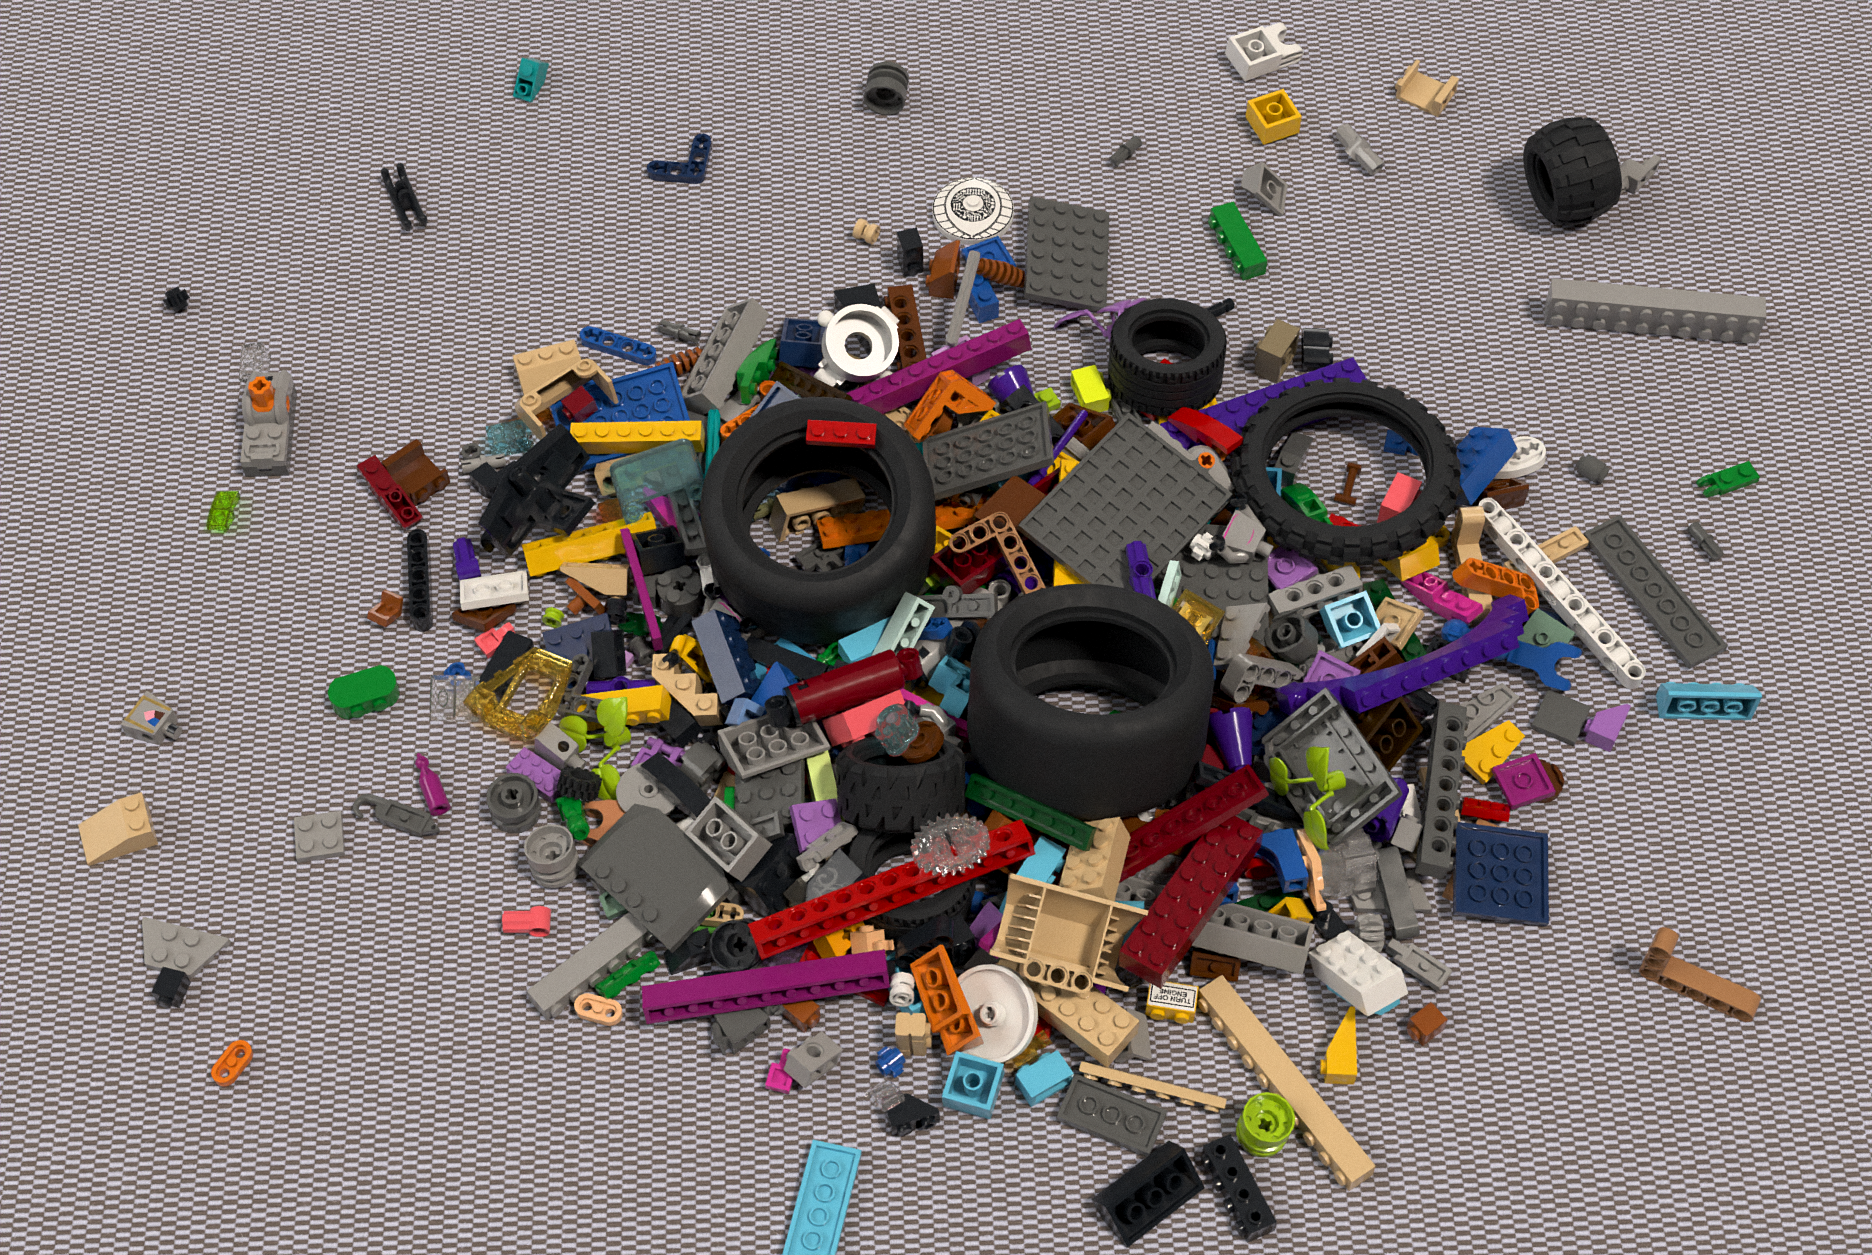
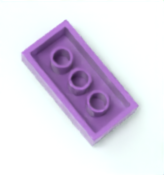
(538, 770)

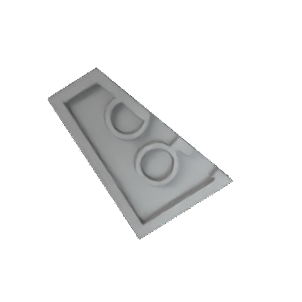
(1237, 630)
(1373, 903)

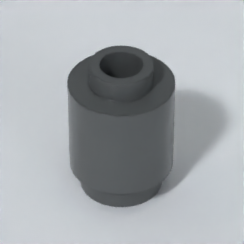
(1592, 468)

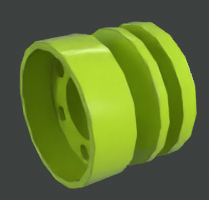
(1270, 1113)

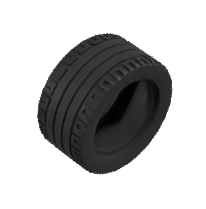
(1169, 326)
(872, 850)

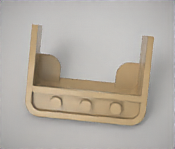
(559, 387)

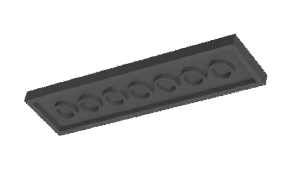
(1655, 592)

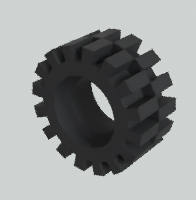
(579, 783)

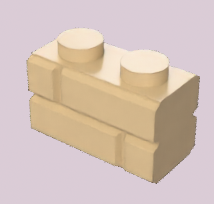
(912, 1034)

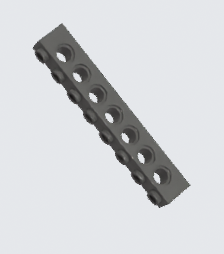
(1428, 860)

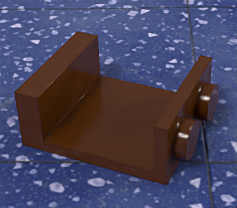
(416, 472)

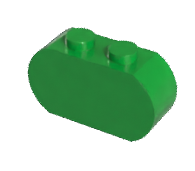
(363, 692)

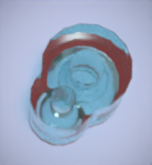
(896, 729)

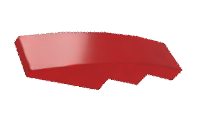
(1205, 429)

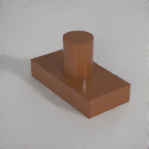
(583, 598)

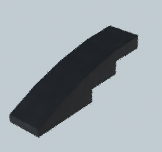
(676, 784)

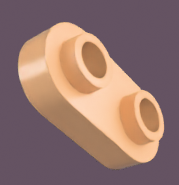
(599, 1010)

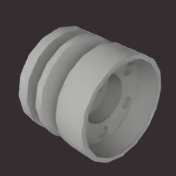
(552, 856)

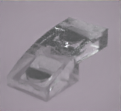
(885, 1095)

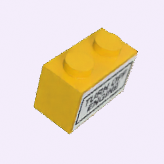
(1172, 1002)

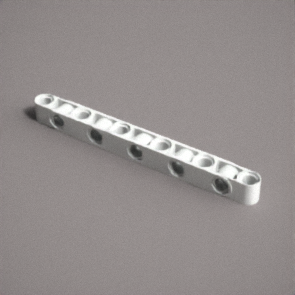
(1562, 595)

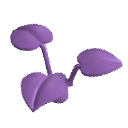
(1119, 306)

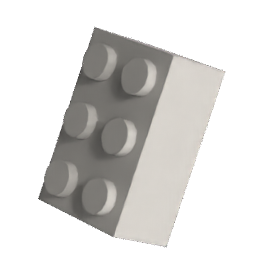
(728, 838)

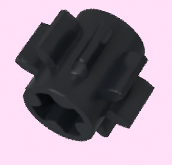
(176, 299)

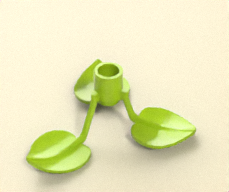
(613, 716)
(1326, 781)

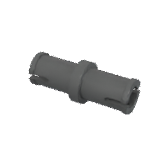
(679, 331)

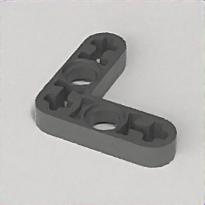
(572, 695)

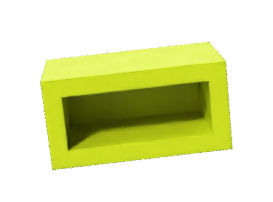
(1090, 388)

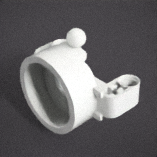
(872, 323)

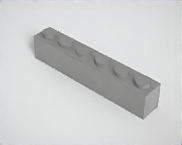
(589, 966)

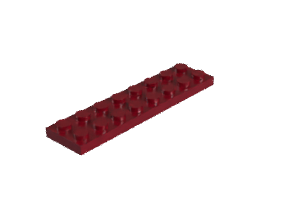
(1192, 819)

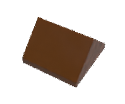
(1507, 492)

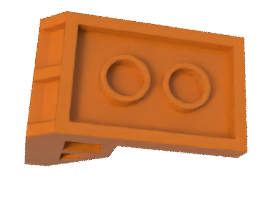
(948, 390)

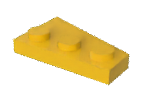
(1491, 750)

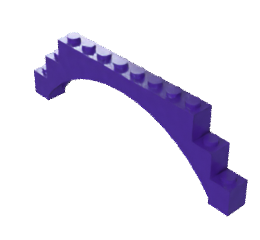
(1489, 639)

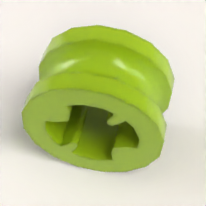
(553, 617)

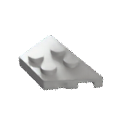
(179, 947)

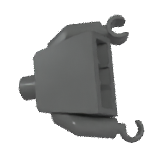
(741, 1027)

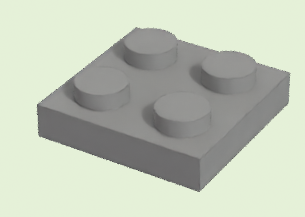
(319, 836)

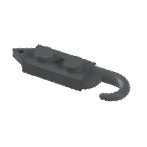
(398, 815)

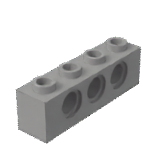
(1313, 594)

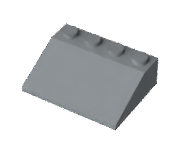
(760, 747)

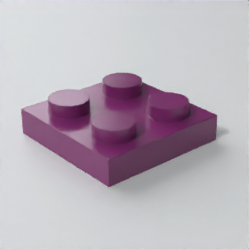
(1523, 781)

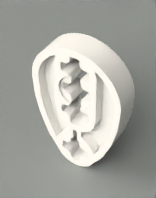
(1526, 463)

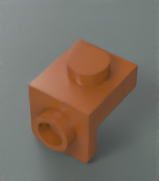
(387, 610)

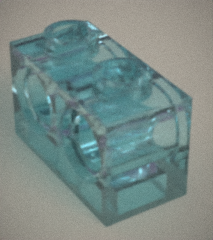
(509, 438)

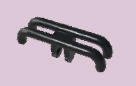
(403, 197)

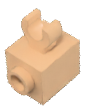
(869, 939)

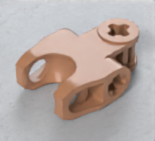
(606, 810)

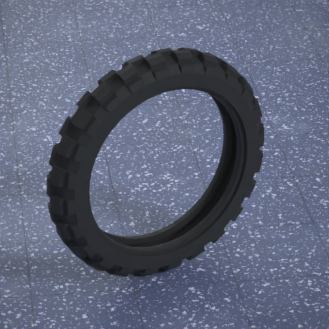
(1348, 543)

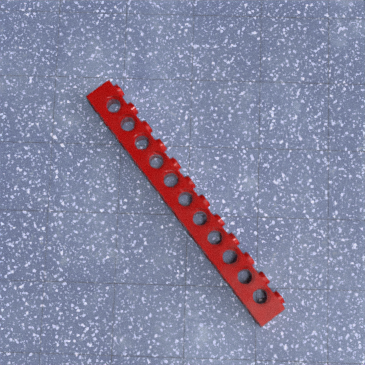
(880, 894)

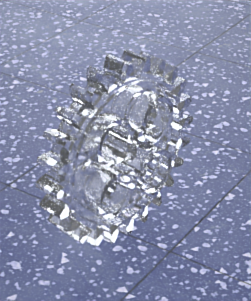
(933, 851)

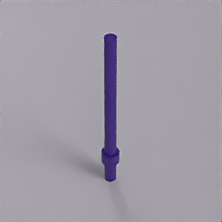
(1039, 474)

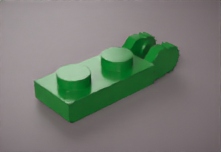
(1729, 479)

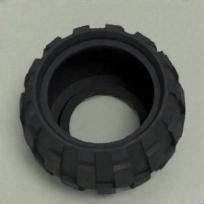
(1572, 171)

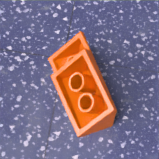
(945, 1001)

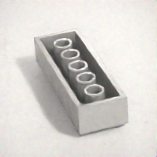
(722, 356)

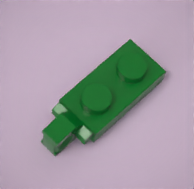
(626, 975)

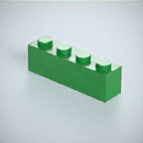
(1238, 241)

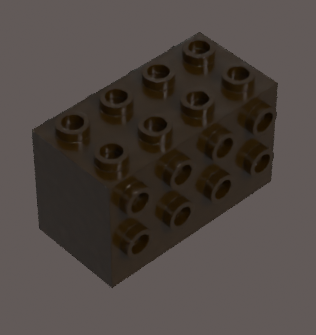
(1388, 729)

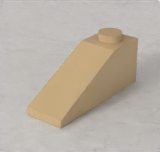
(605, 578)

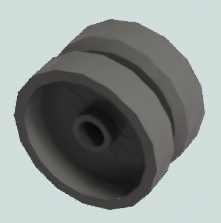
(514, 803)

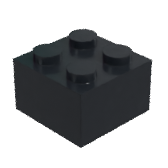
(659, 550)

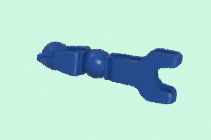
(1527, 655)

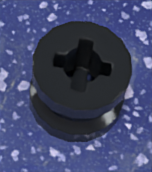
(616, 610)

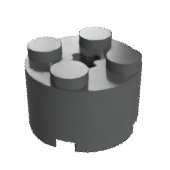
(680, 591)
(1292, 637)
(703, 765)

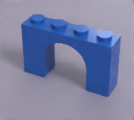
(1283, 853)

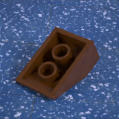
(1093, 428)

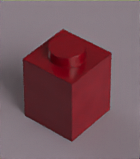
(578, 405)

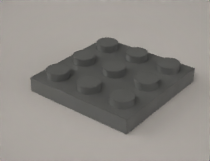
(771, 792)

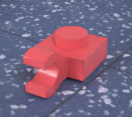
(490, 640)

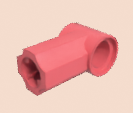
(534, 922)

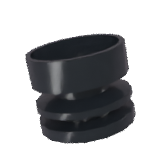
(727, 947)

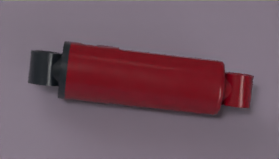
(843, 687)

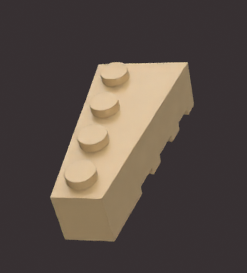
(802, 508)

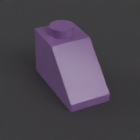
(1606, 726)
(984, 922)

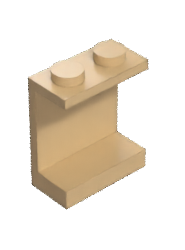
(1425, 91)

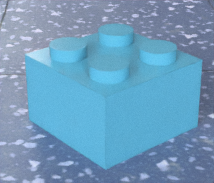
(973, 1085)

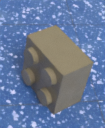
(1276, 350)

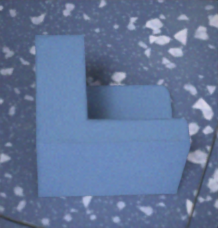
(742, 711)

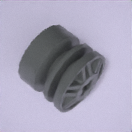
(886, 88)

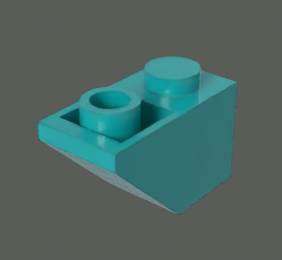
(530, 78)

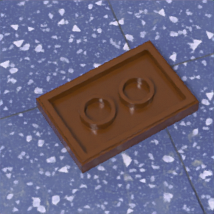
(1013, 498)

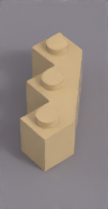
(688, 692)

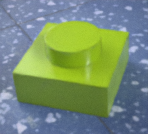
(1050, 397)

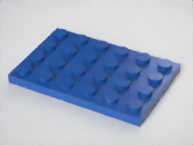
(642, 397)

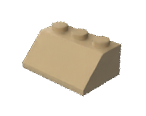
(544, 363)

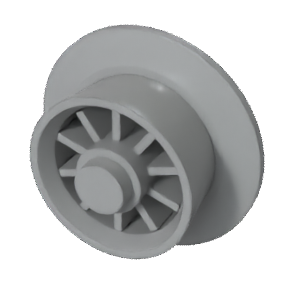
(639, 788)

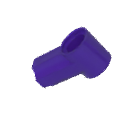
(466, 563)

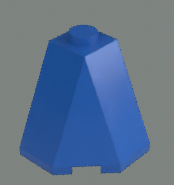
(772, 685)

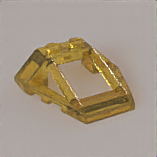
(484, 704)

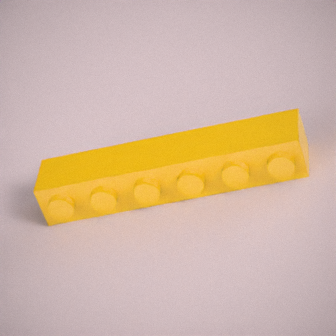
(635, 436)
(581, 546)

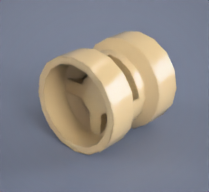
(866, 231)

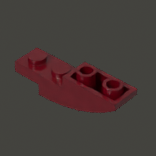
(388, 493)

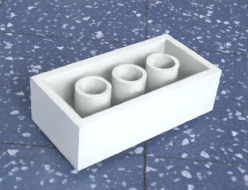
(1358, 973)

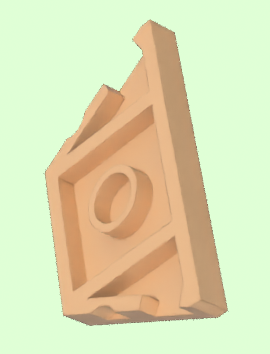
(1314, 868)

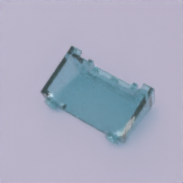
(655, 475)

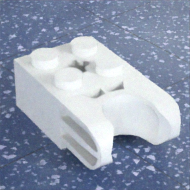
(1261, 51)

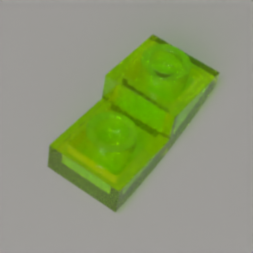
(221, 511)

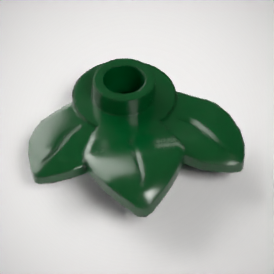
(637, 624)

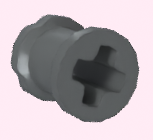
(642, 650)

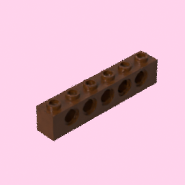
(903, 305)

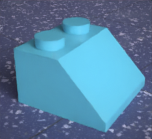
(1350, 619)

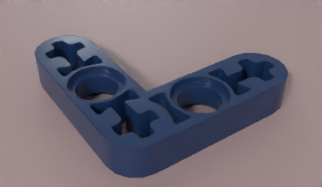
(687, 169)

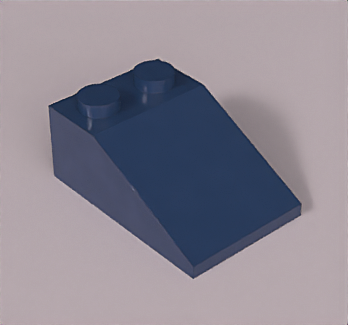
(801, 343)

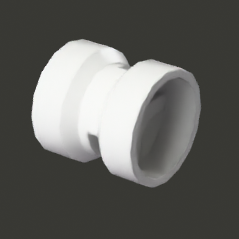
(902, 989)

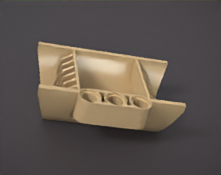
(1063, 932)

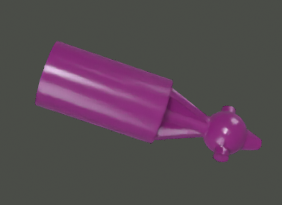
(432, 788)

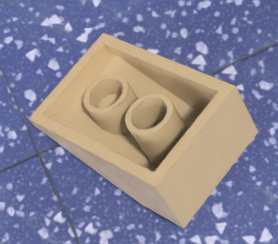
(118, 830)

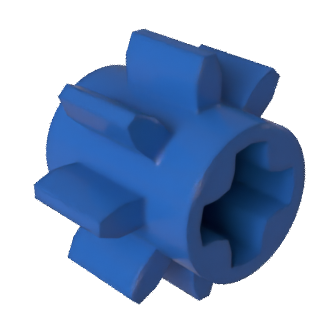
(890, 1061)

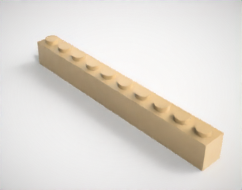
(1280, 1076)

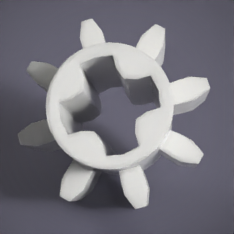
(1200, 546)

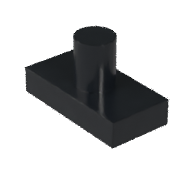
(1326, 921)

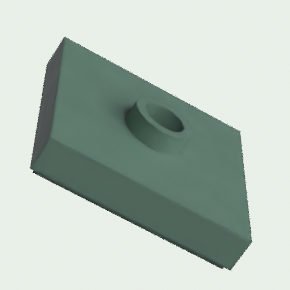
(1545, 630)

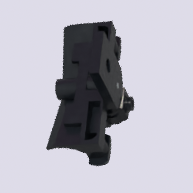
(522, 495)

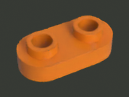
(230, 1063)

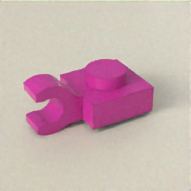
(778, 1078)

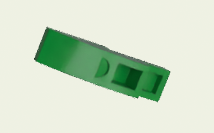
(757, 368)
(1305, 501)

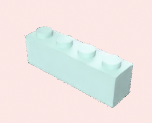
(905, 624)

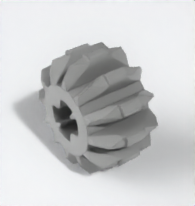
(1370, 930)

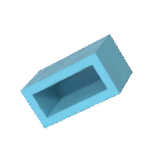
(1043, 1077)

